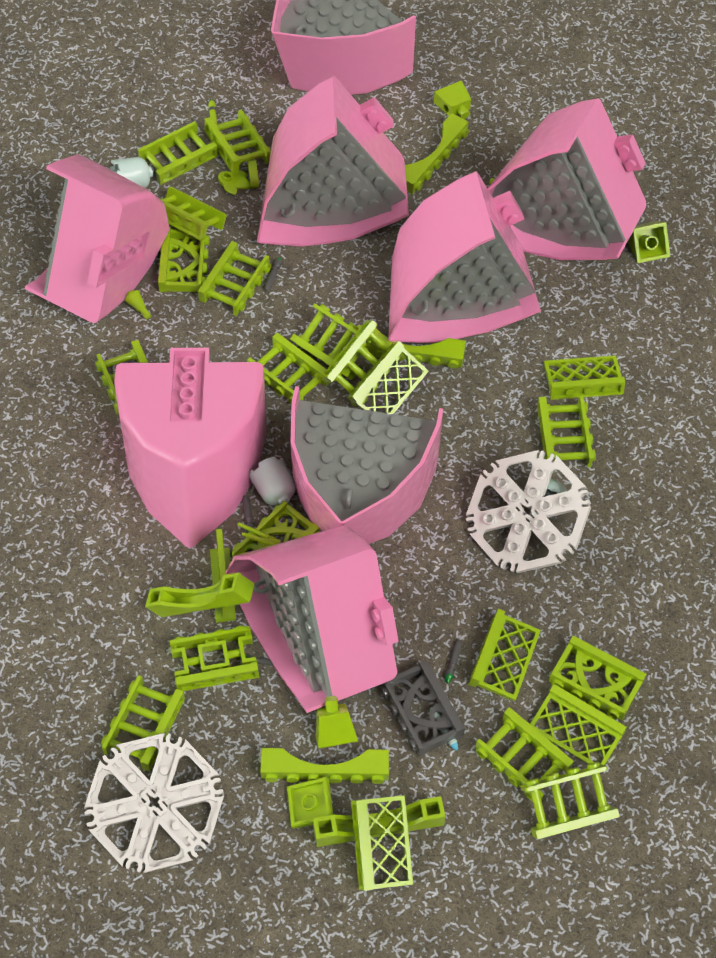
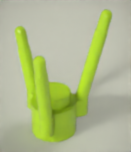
(267, 540)

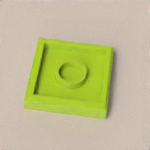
(309, 801)

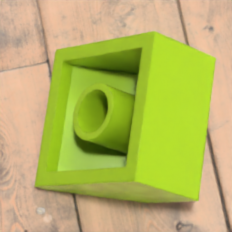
(649, 241)

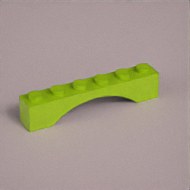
(453, 131)
(447, 352)
(229, 591)
(370, 765)
(339, 828)

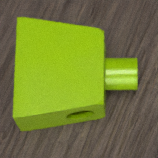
(454, 100)
(334, 724)

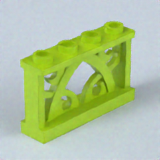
(167, 277)
(280, 528)
(612, 665)

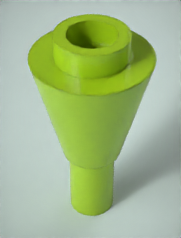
(135, 300)

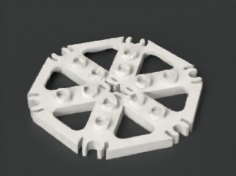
(520, 527)
(147, 822)

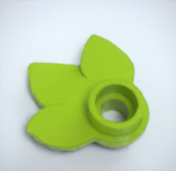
(232, 182)

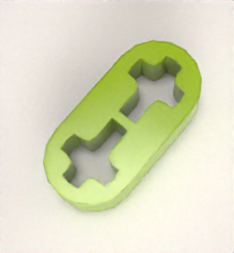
(253, 174)

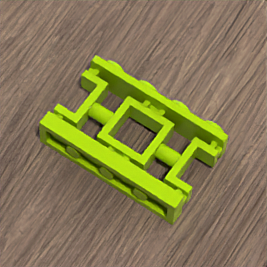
(217, 673)

